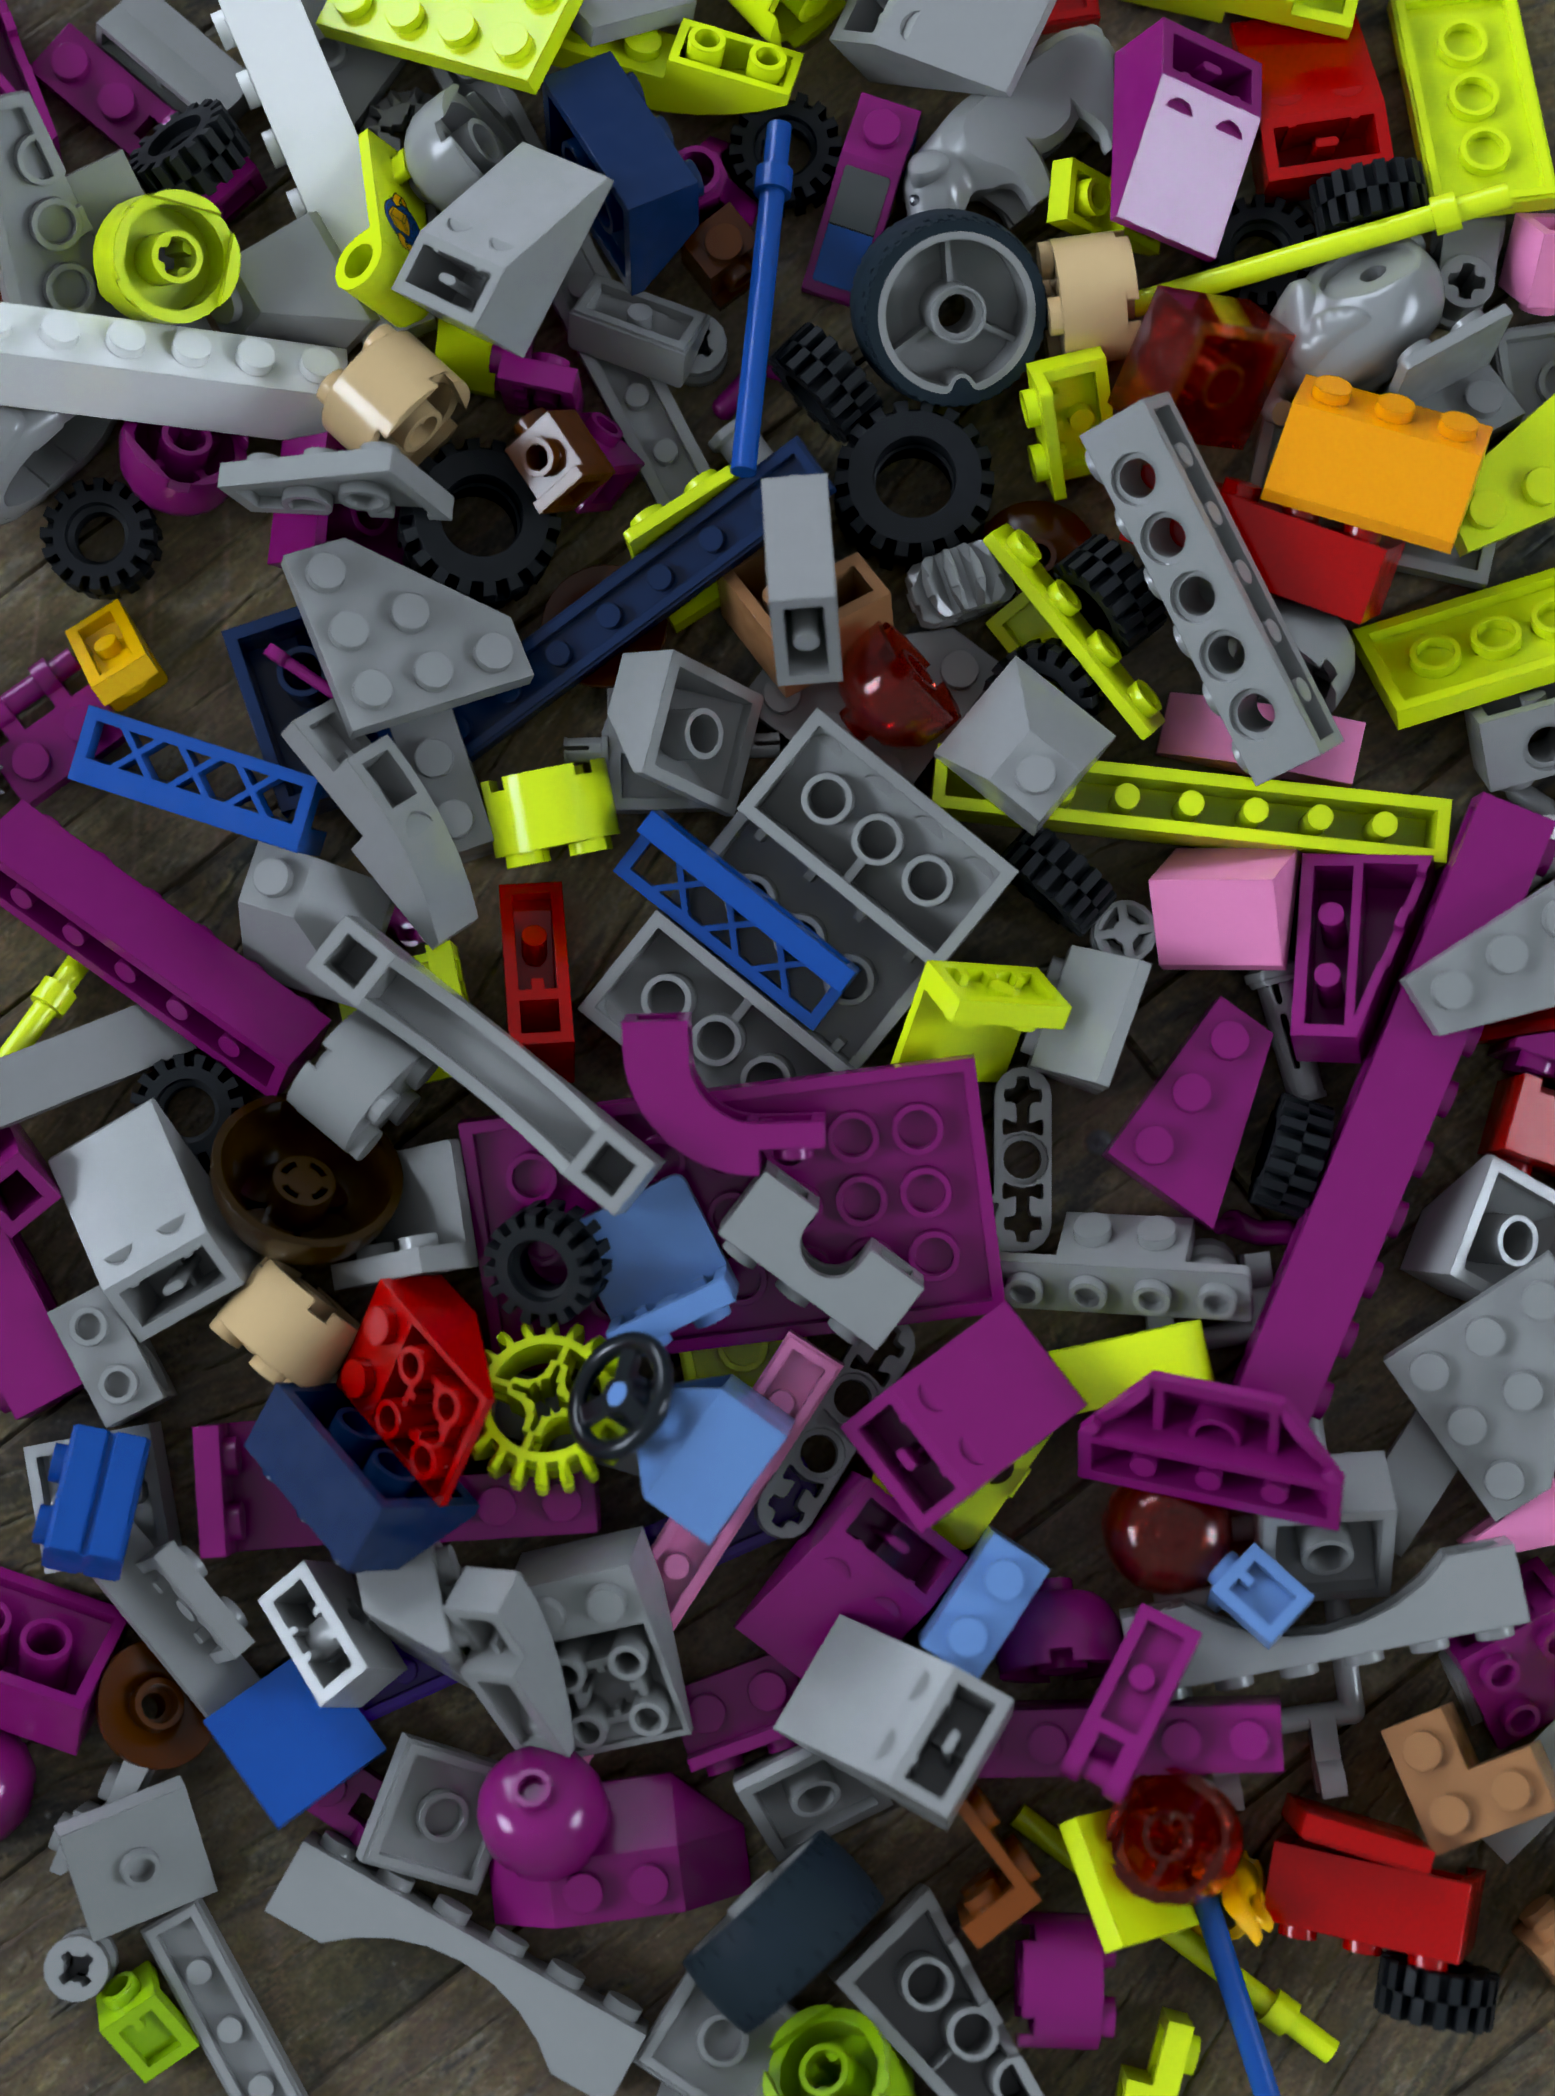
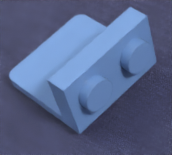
(663, 1264)

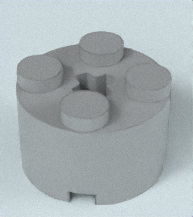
(360, 1084)

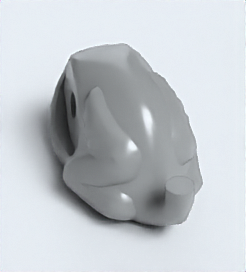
(1356, 318)
(43, 453)

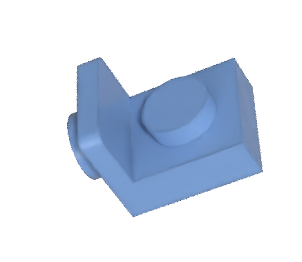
(1257, 1594)

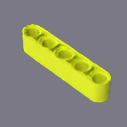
(1114, 1364)

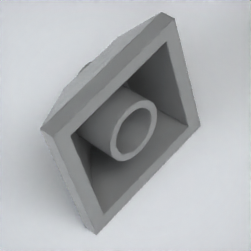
(292, 291)
(685, 726)
(1024, 745)
(293, 907)
(1481, 1229)

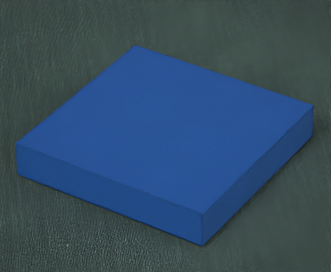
(289, 1745)

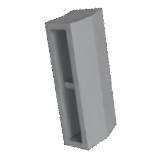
(170, 56)

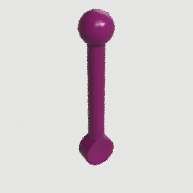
(286, 661)

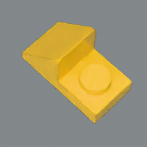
(115, 657)

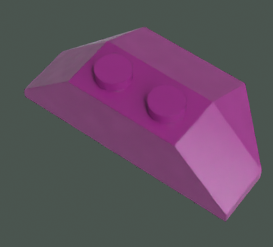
(1214, 1449)
(661, 1856)

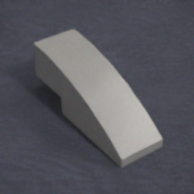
(512, 1658)

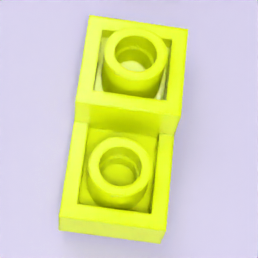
(1082, 203)

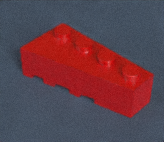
(1307, 555)

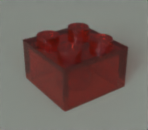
(1211, 357)

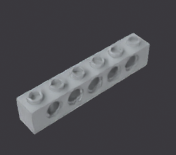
(1216, 552)

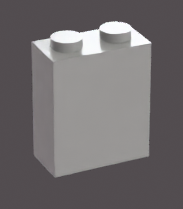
(801, 579)

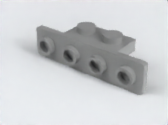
(1127, 1269)
(183, 1621)

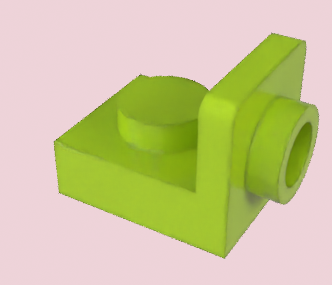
(143, 2022)

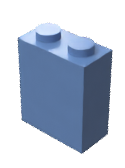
(982, 1602)

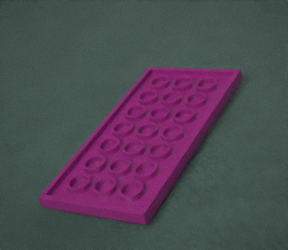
(896, 1167)

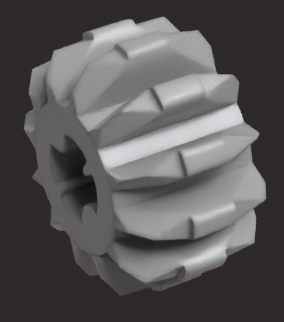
(957, 586)

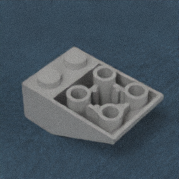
(942, 42)
(504, 247)
(150, 1221)
(611, 1639)
(896, 1719)

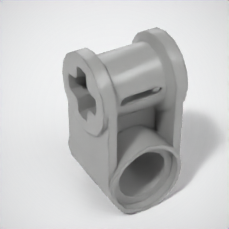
(1468, 263)

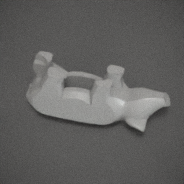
(998, 145)

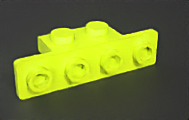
(1052, 611)

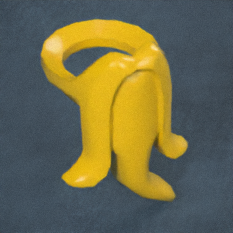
(1246, 1902)

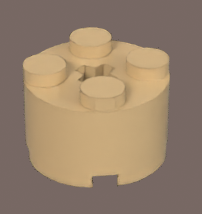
(1089, 293)
(393, 396)
(287, 1326)

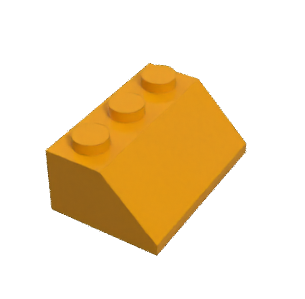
(1377, 462)

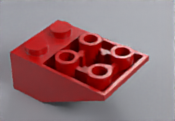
(1316, 106)
(421, 1378)

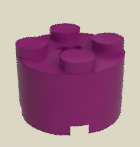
(1062, 1983)

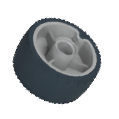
(900, 297)
(783, 1931)

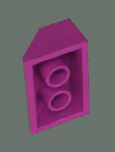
(52, 1659)

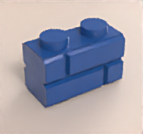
(94, 1502)

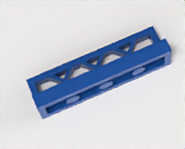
(202, 804)
(750, 902)

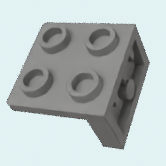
(1457, 372)
(429, 1228)

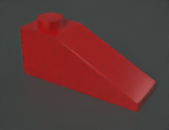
(538, 972)

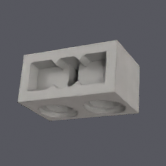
(113, 1366)

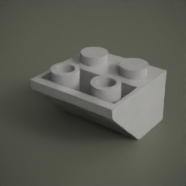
(410, 1610)

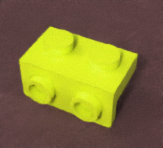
(1063, 402)

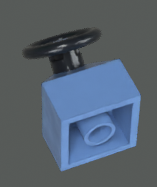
(693, 1438)

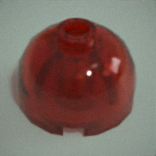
(892, 692)
(1164, 1540)
(1175, 1839)

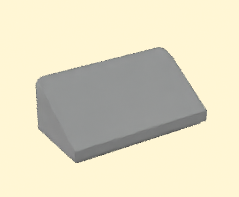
(636, 330)

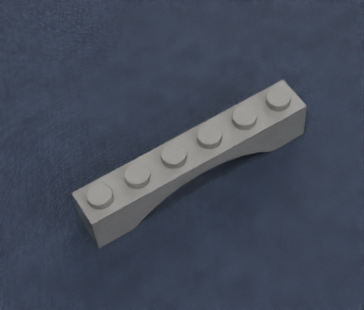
(489, 1062)
(1455, 1594)
(580, 2031)

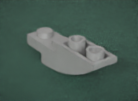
(401, 829)

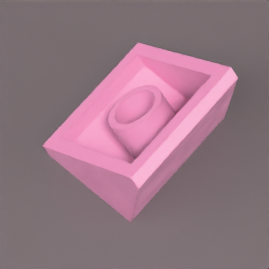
(1225, 908)

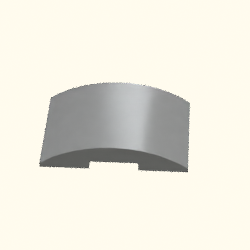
(856, 863)

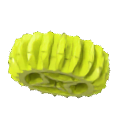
(522, 1395)

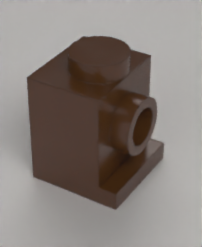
(721, 256)
(558, 459)

